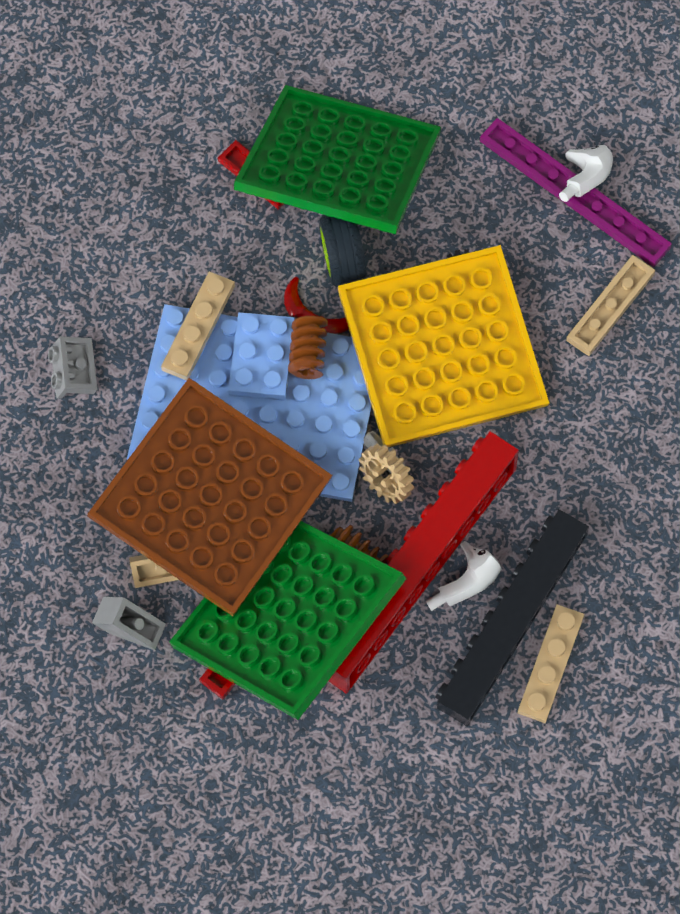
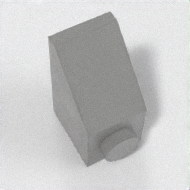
(128, 622)

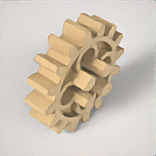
(395, 486)

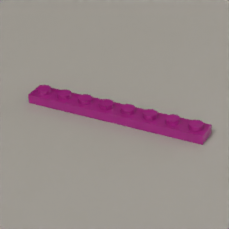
(592, 205)

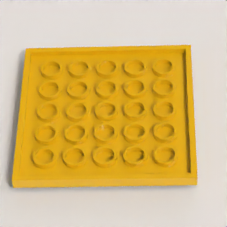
(442, 346)

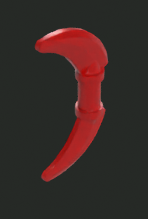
(296, 309)

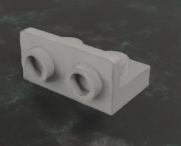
(72, 366)

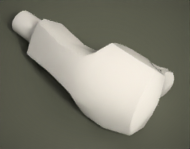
(596, 167)
(480, 573)

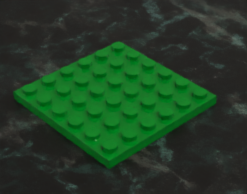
(338, 159)
(294, 621)

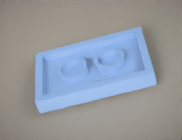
(261, 356)

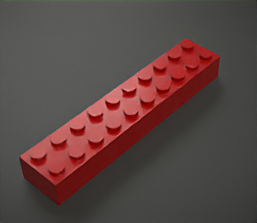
(433, 543)

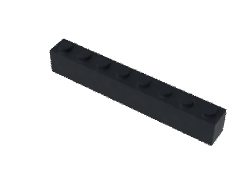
(512, 617)

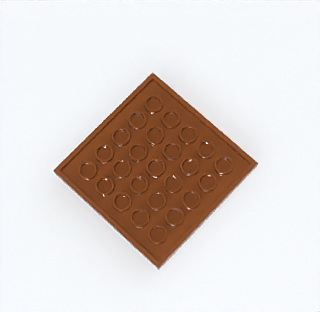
(210, 496)

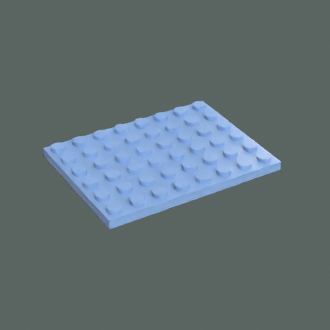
(318, 418)

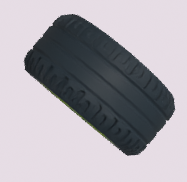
(342, 250)

